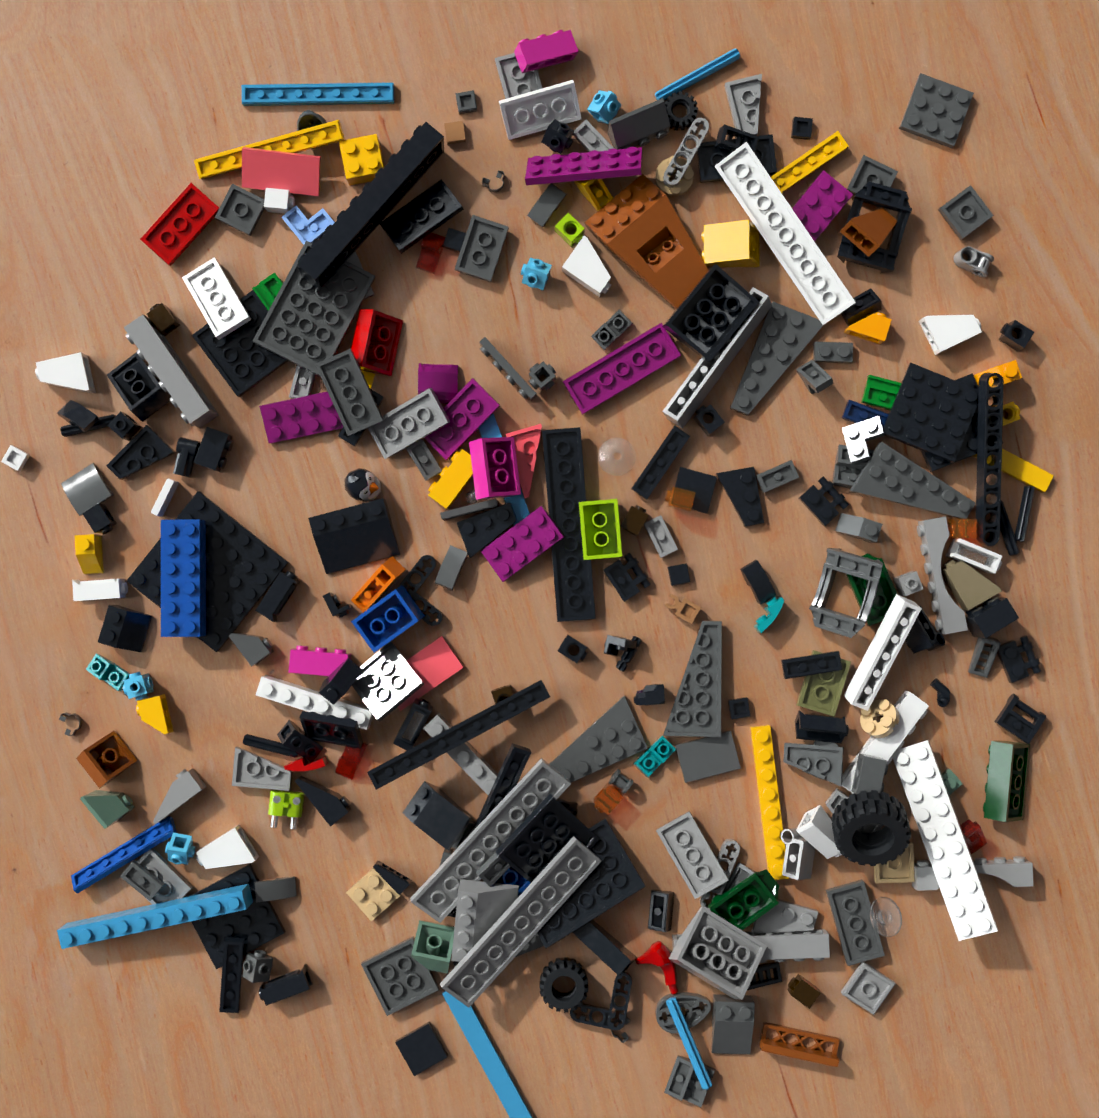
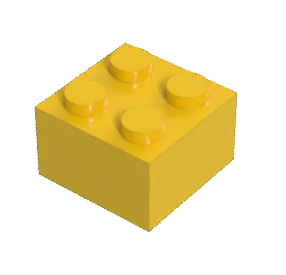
(361, 158)

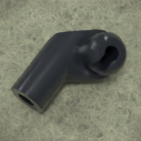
(943, 693)

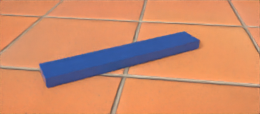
(123, 854)

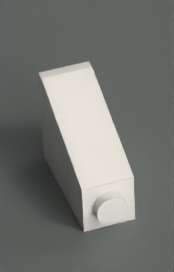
(587, 268)
(949, 330)
(67, 372)
(818, 831)
(227, 850)

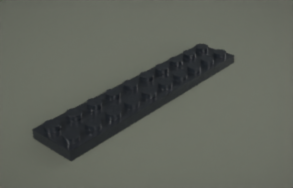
(564, 492)

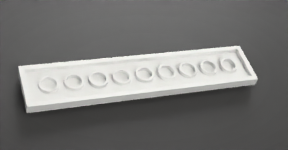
(784, 233)
(944, 841)

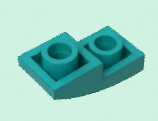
(773, 609)
(108, 671)
(654, 756)

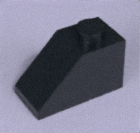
(340, 681)

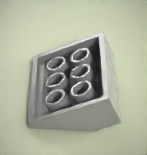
(477, 912)
(718, 953)

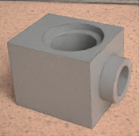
(908, 583)

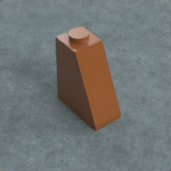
(869, 230)

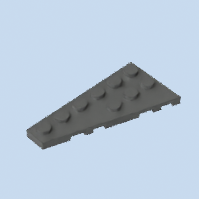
(777, 346)

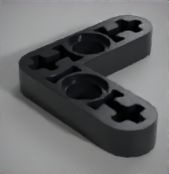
(415, 596)
(607, 1013)

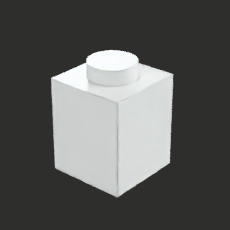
(278, 200)

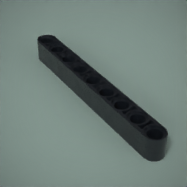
(983, 451)

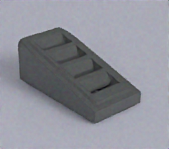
(995, 644)

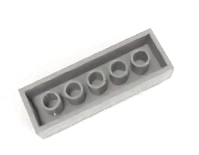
(171, 371)

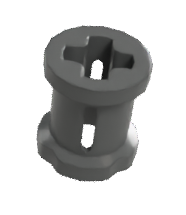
(621, 781)

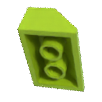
(600, 529)

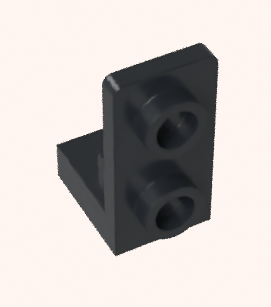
(298, 742)

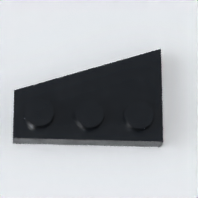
(140, 453)
(744, 494)
(485, 527)

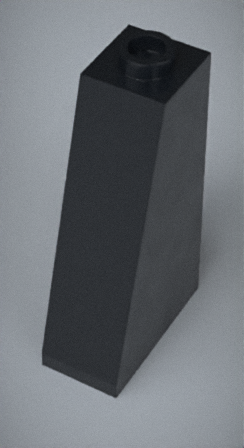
(605, 947)

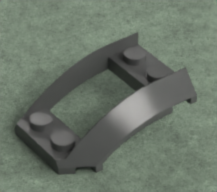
(852, 565)

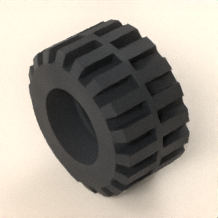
(563, 1000)

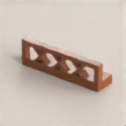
(797, 1051)

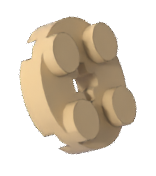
(685, 182)
(886, 724)

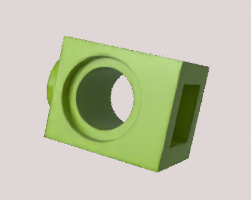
(565, 223)

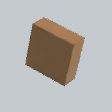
(455, 132)

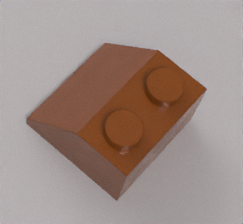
(106, 759)

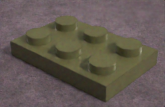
(823, 690)

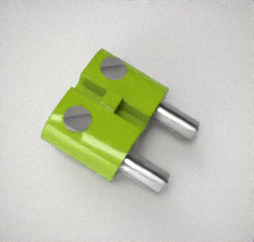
(285, 804)

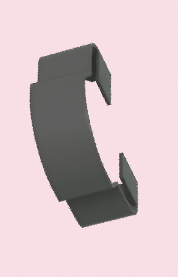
(499, 174)
(62, 718)
(624, 1035)

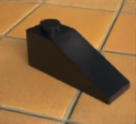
(326, 801)

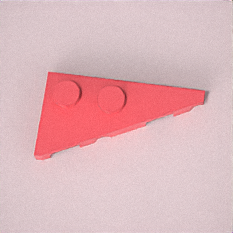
(526, 449)

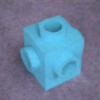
(604, 106)
(535, 273)
(144, 684)
(180, 848)

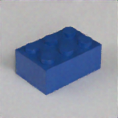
(388, 618)

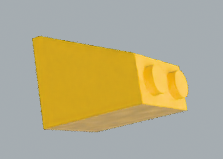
(731, 244)

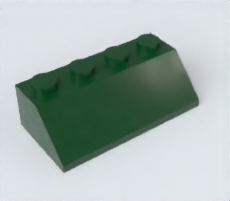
(1006, 781)

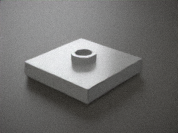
(868, 987)

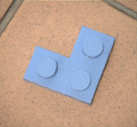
(307, 229)

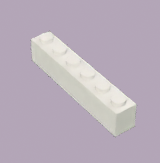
(882, 652)
(312, 701)
(910, 711)

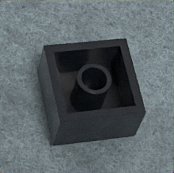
(990, 617)

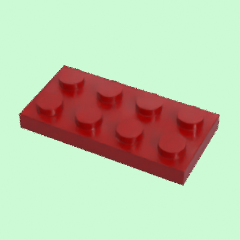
(180, 224)

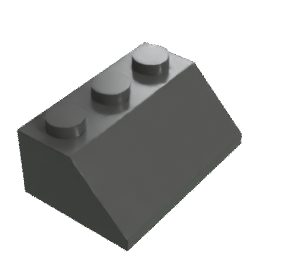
(639, 126)

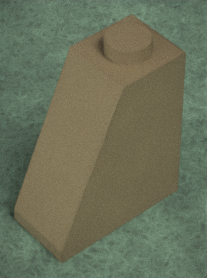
(967, 584)

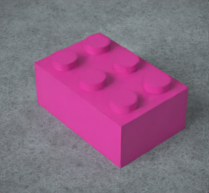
(494, 467)

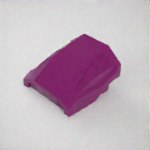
(440, 378)

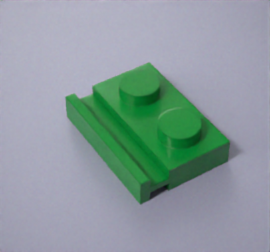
(268, 289)
(880, 392)

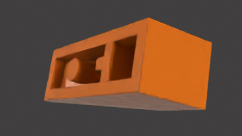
(378, 584)

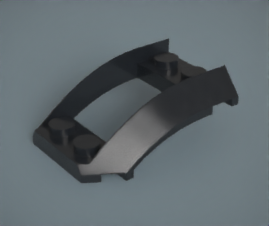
(886, 198)

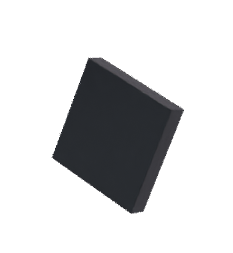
(700, 483)
(421, 1048)

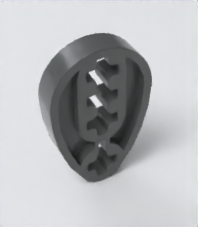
(688, 1001)

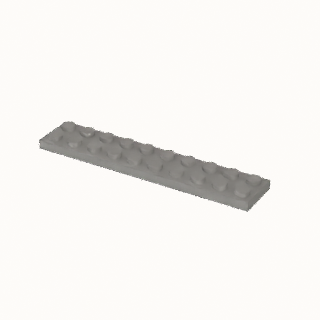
(440, 891)
(520, 922)

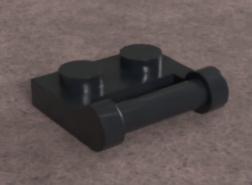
(1017, 724)

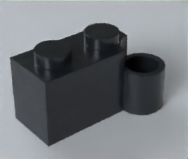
(923, 635)

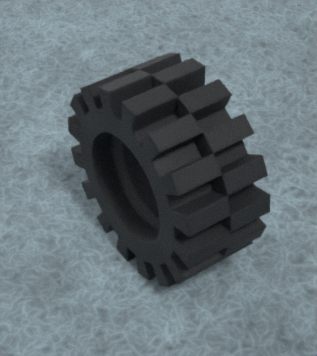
(686, 101)

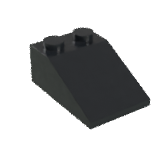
(138, 387)
(436, 815)

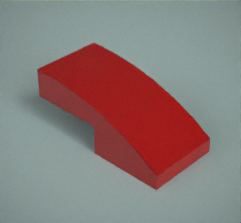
(302, 764)

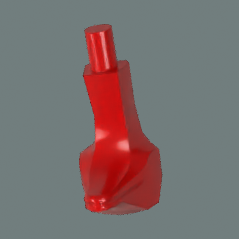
(659, 955)

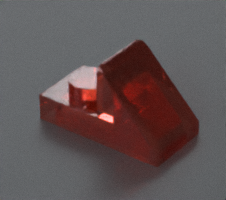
(430, 253)
(350, 761)
(973, 835)

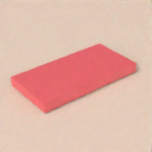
(281, 171)
(433, 666)

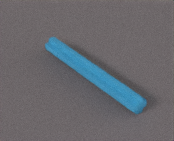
(698, 74)
(689, 1043)

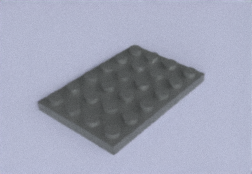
(311, 323)

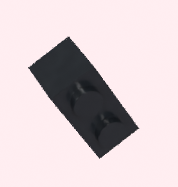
(214, 449)

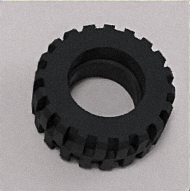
(874, 846)

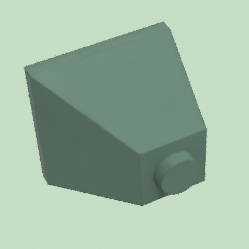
(107, 806)
(433, 946)

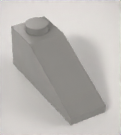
(180, 792)

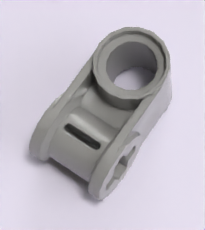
(977, 262)

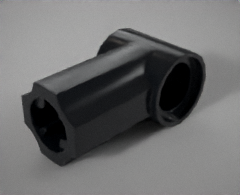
(186, 453)

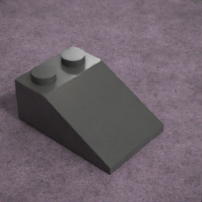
(732, 1024)

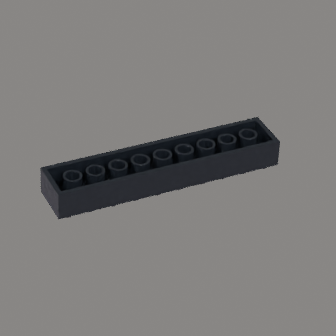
(371, 206)

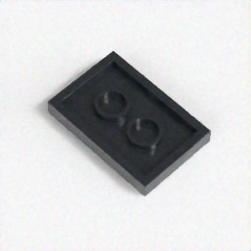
(331, 729)

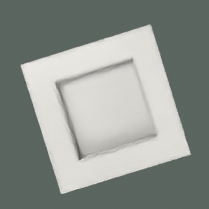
(15, 458)

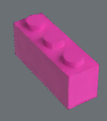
(546, 50)
(316, 661)

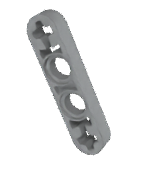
(685, 152)
(733, 854)

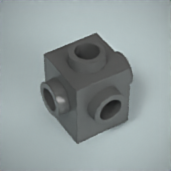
(542, 369)
(257, 966)

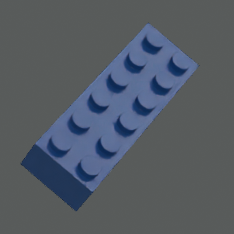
(183, 578)

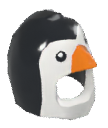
(361, 484)

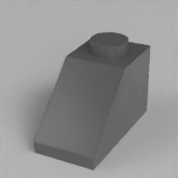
(859, 527)
(252, 647)

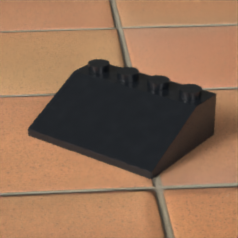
(711, 313)
(354, 535)

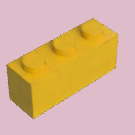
(452, 479)

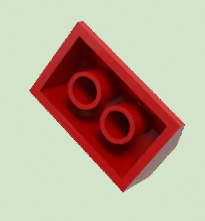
(376, 341)

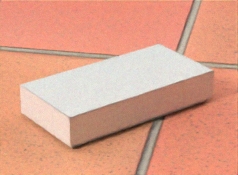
(164, 497)

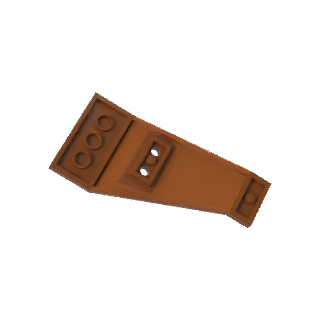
(641, 227)

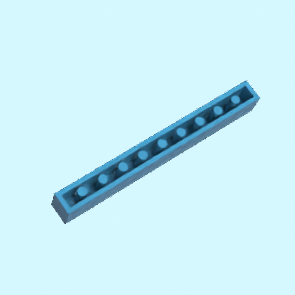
(155, 916)

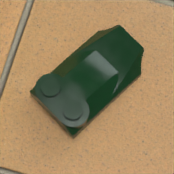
(884, 596)
(747, 900)

